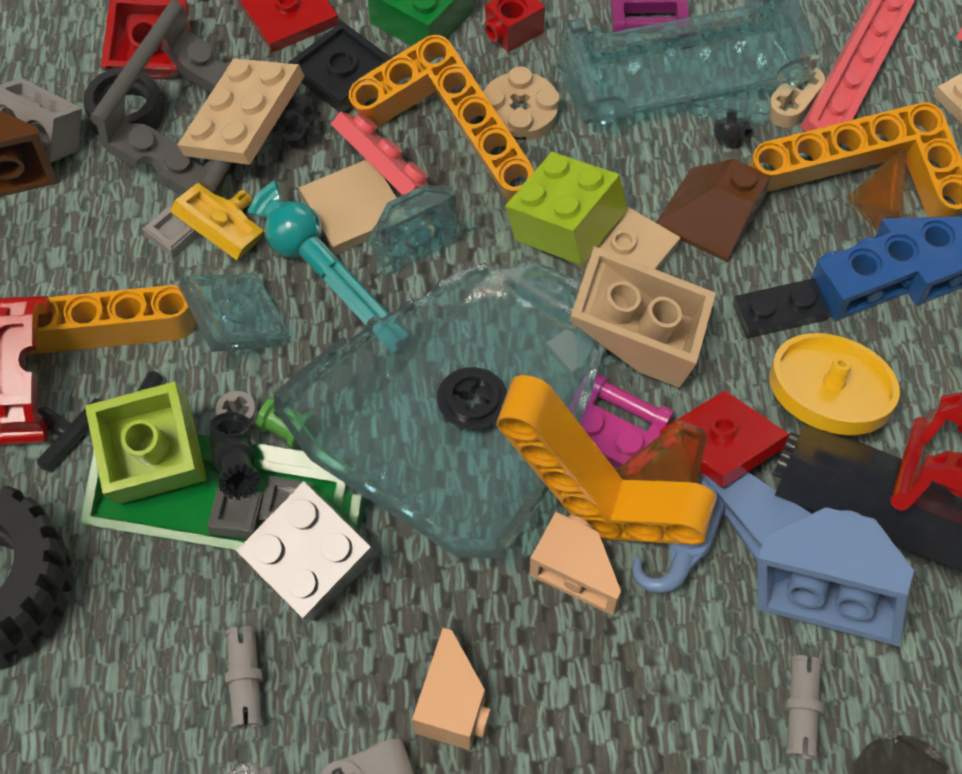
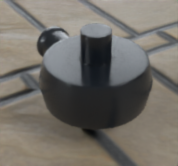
(733, 129)

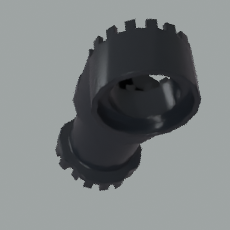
(234, 454)

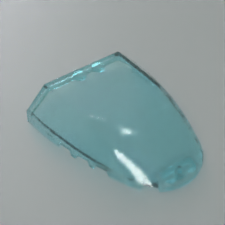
(374, 415)

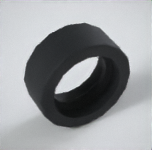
(149, 114)

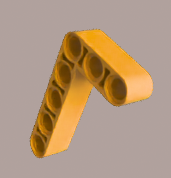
(462, 106)
(868, 150)
(109, 319)
(587, 483)

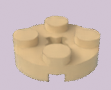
(531, 89)

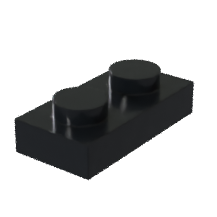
(780, 308)

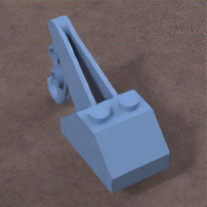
(811, 567)

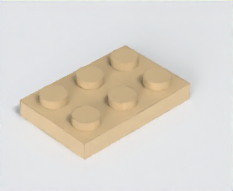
(241, 111)

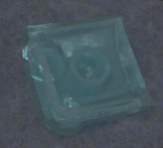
(414, 227)

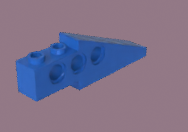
(904, 257)

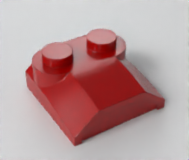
(128, 26)

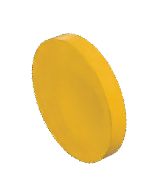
(834, 384)

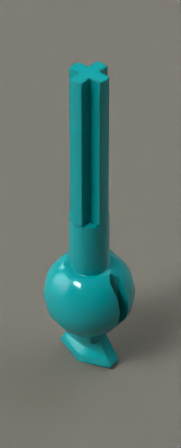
(296, 232)

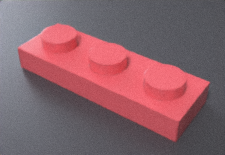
(380, 152)

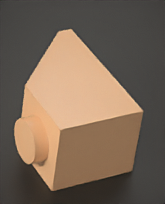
(576, 562)
(451, 697)

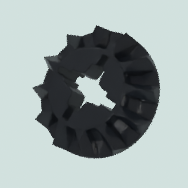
(462, 385)

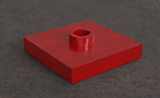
(288, 21)
(735, 437)

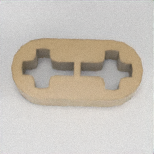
(802, 100)

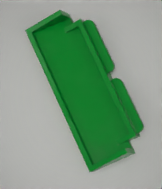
(186, 511)

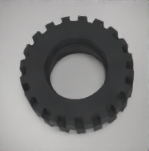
(37, 575)

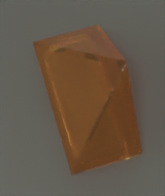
(882, 191)
(670, 457)

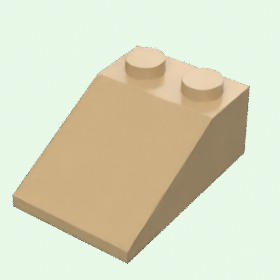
(643, 315)

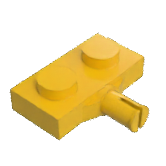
(219, 219)

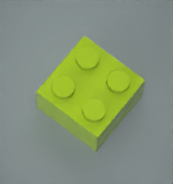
(566, 207)
(145, 443)

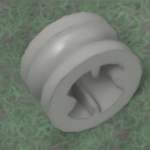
(233, 401)

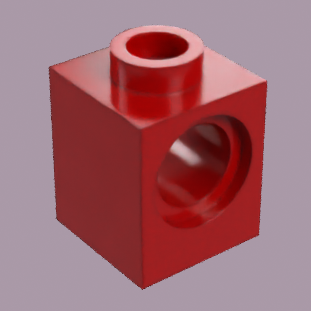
(513, 22)

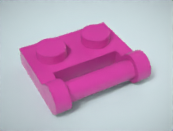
(615, 436)

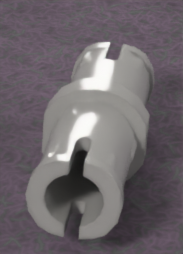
(243, 678)
(804, 707)

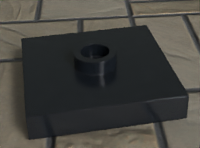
(338, 62)

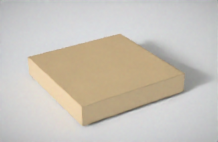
(348, 204)

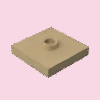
(639, 241)

